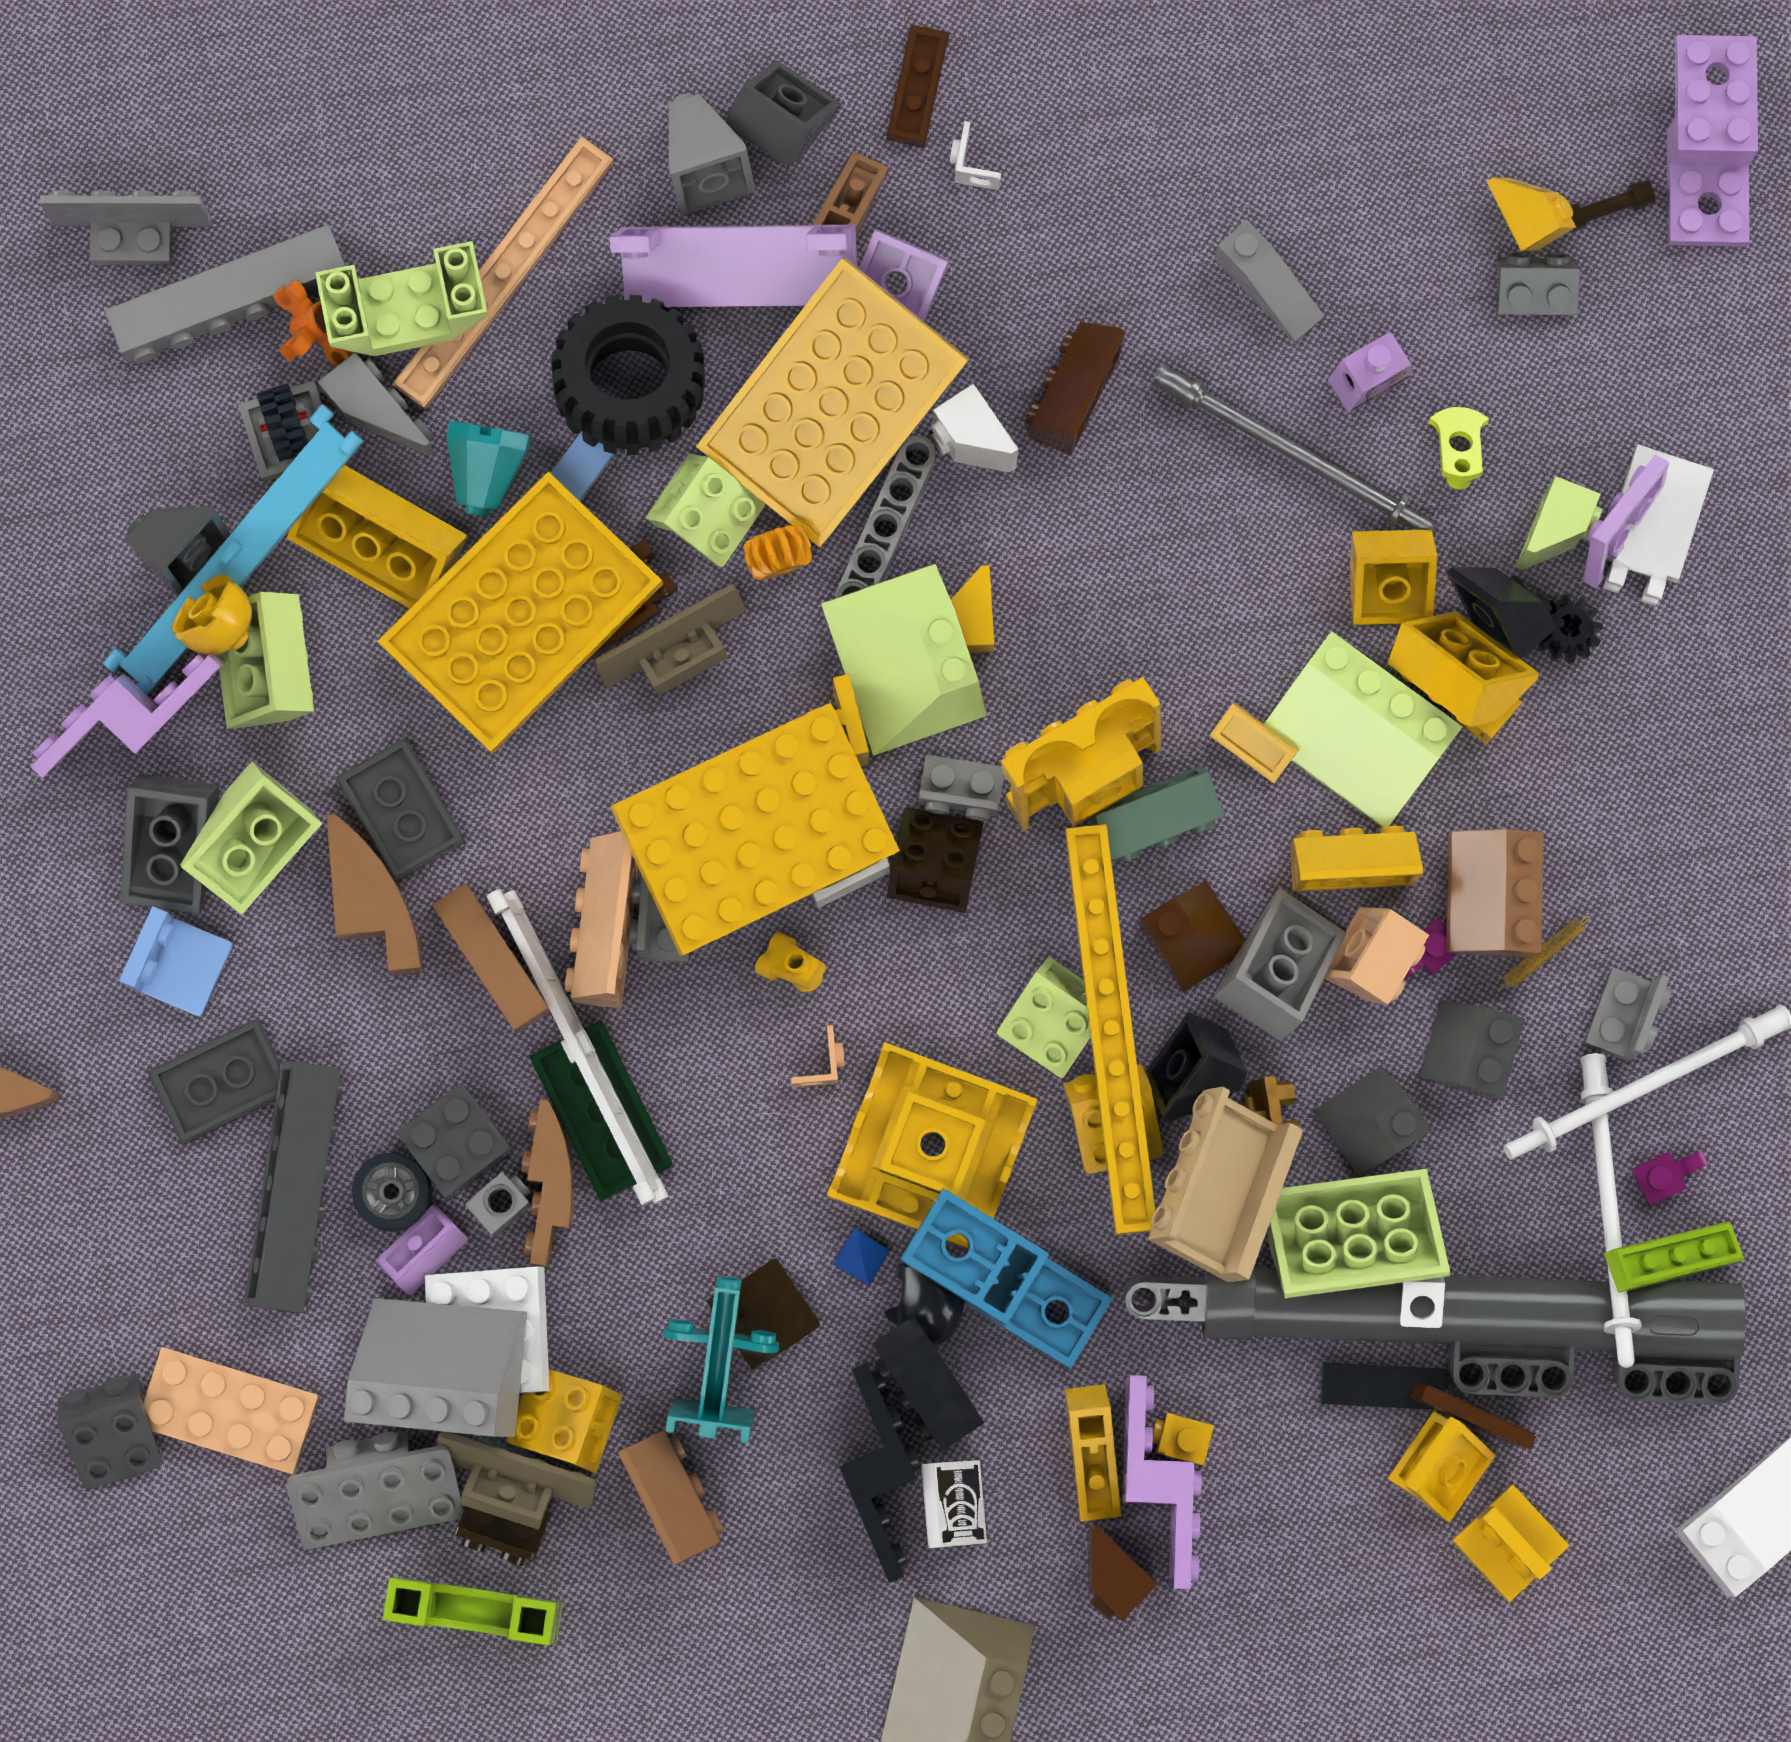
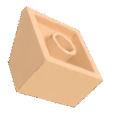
(1377, 954)

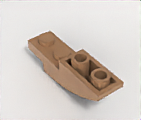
(551, 1167)

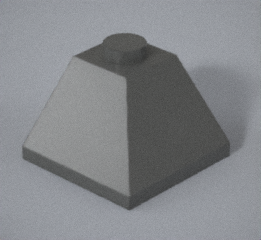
(1372, 1121)

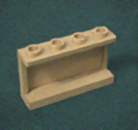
(1224, 1186)

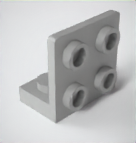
(649, 932)
(1626, 1014)

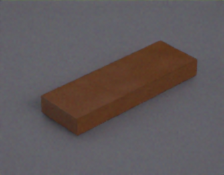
(917, 86)
(1473, 1416)

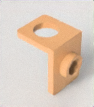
(836, 1060)

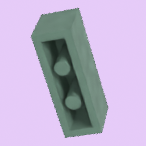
(1160, 813)

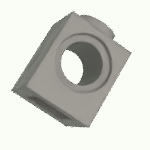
(481, 1203)

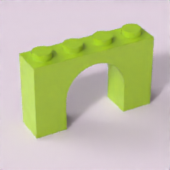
(473, 1610)

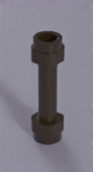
(1637, 196)

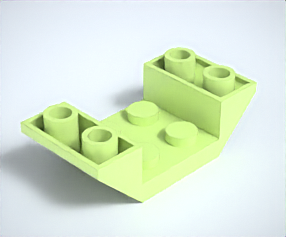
(403, 306)

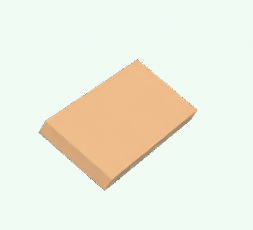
(229, 1410)

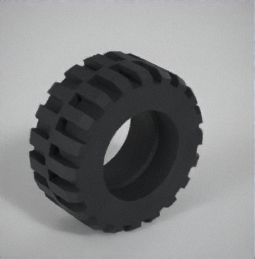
(628, 327)

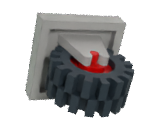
(280, 425)

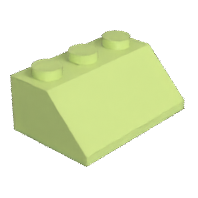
(270, 672)

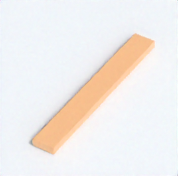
(510, 266)

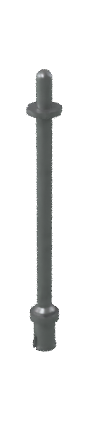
(1194, 395)

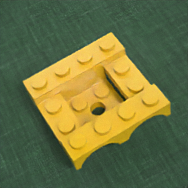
(1087, 758)
(919, 1097)

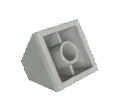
(705, 156)

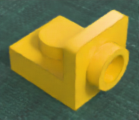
(1182, 1438)

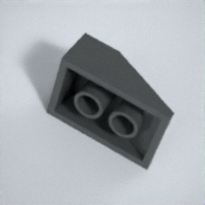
(159, 830)

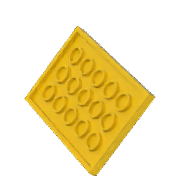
(832, 402)
(520, 612)
(754, 829)

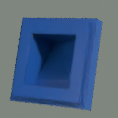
(861, 1257)

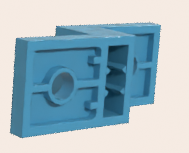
(1006, 1278)

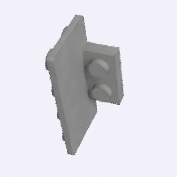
(127, 227)

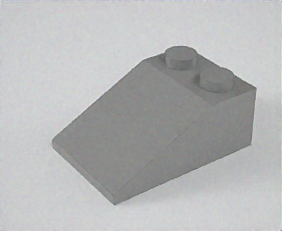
(1280, 965)

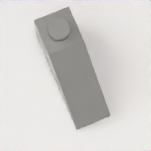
(1268, 280)

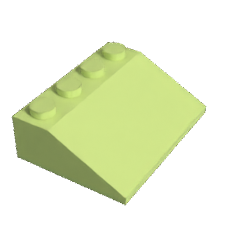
(1361, 730)
(1356, 1234)

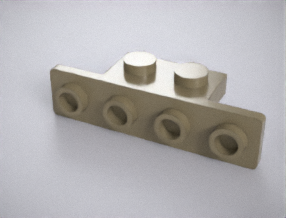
(675, 647)
(514, 1484)

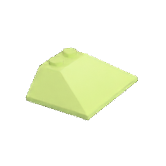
(905, 659)

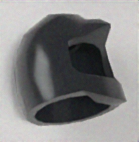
(930, 1303)

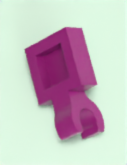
(1435, 950)
(1663, 1176)

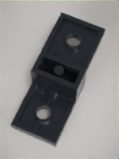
(880, 1471)

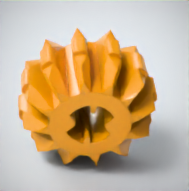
(777, 552)

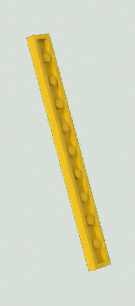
(1110, 1029)

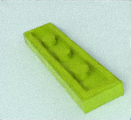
(1673, 1256)

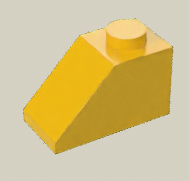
(1532, 212)
(974, 611)

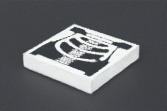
(953, 1503)

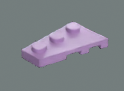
(1609, 535)

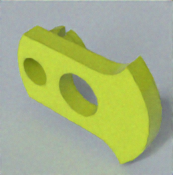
(1459, 466)

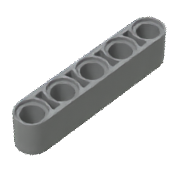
(890, 510)

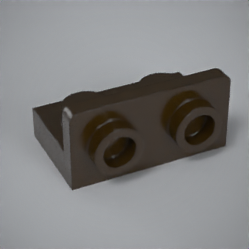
(513, 1539)

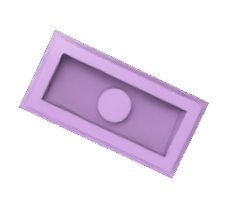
(422, 1250)

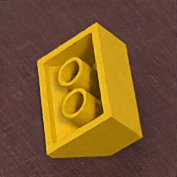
(1460, 667)
(1355, 859)

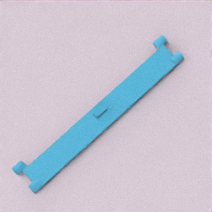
(246, 545)

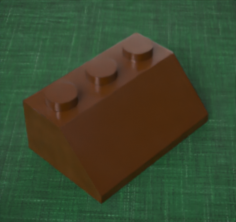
(1075, 385)

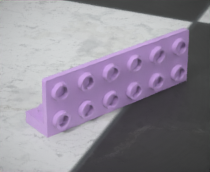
(731, 263)

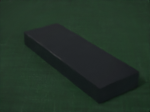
(1376, 1385)

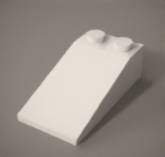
(1745, 1525)

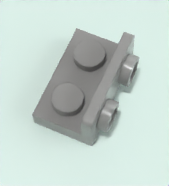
(961, 787)

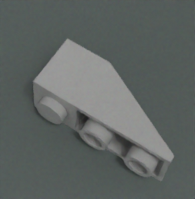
(364, 402)

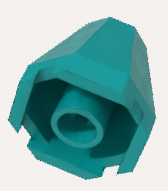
(484, 464)

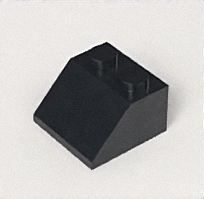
(1503, 607)
(1192, 1061)

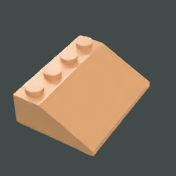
(605, 923)

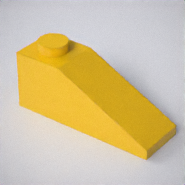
(1093, 1452)

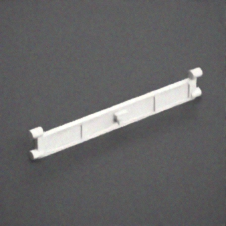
(579, 1047)

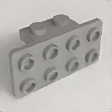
(374, 1490)

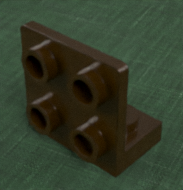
(934, 860)
(773, 1305)

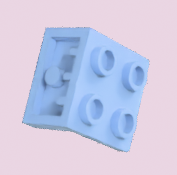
(176, 962)

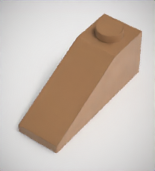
(853, 193)

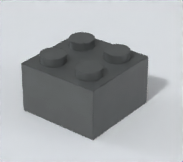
(454, 1142)

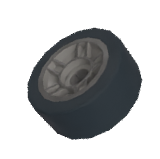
(373, 1181)

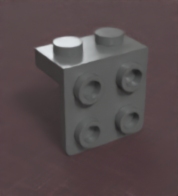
(108, 1431)

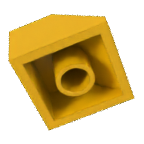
(1392, 576)

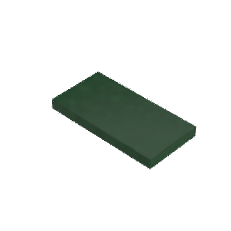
(584, 1120)

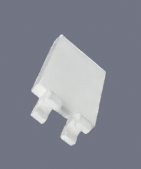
(1665, 533)

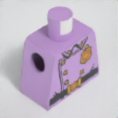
(1373, 372)

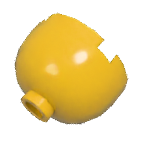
(216, 619)

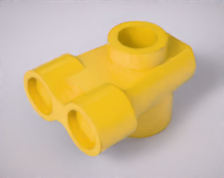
(790, 963)

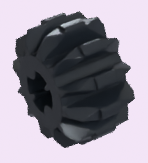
(1583, 635)

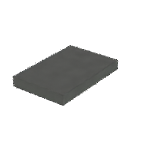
(400, 809)
(218, 1081)

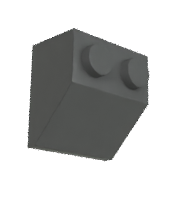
(781, 113)
(1472, 1049)

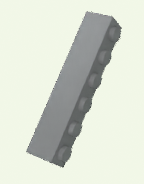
(220, 296)

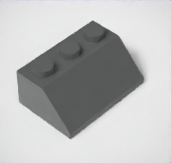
(177, 542)

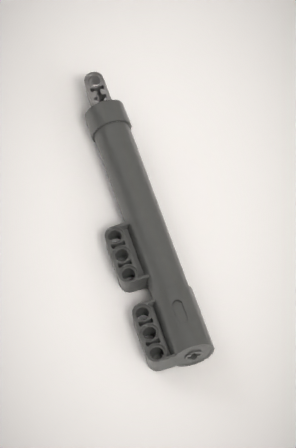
(1491, 1324)

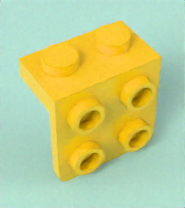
(1084, 1105)

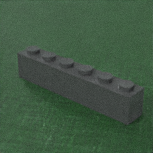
(293, 1187)

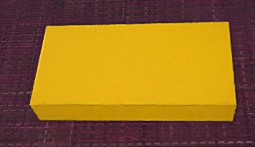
(1254, 742)

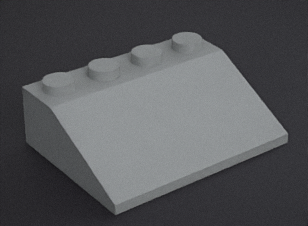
(438, 1368)

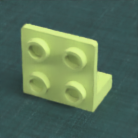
(706, 508)
(1050, 1018)

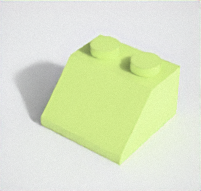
(1560, 522)

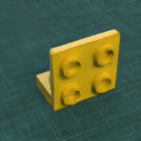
(567, 1421)

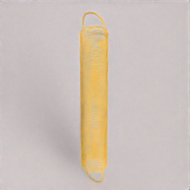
(1549, 953)

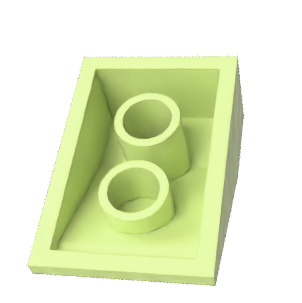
(249, 838)

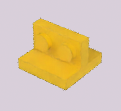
(849, 717)
(1442, 1465)
(1510, 1543)

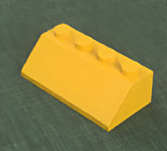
(378, 537)

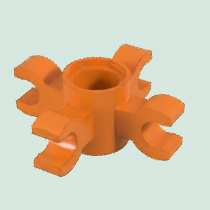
(305, 325)

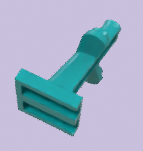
(721, 1338)

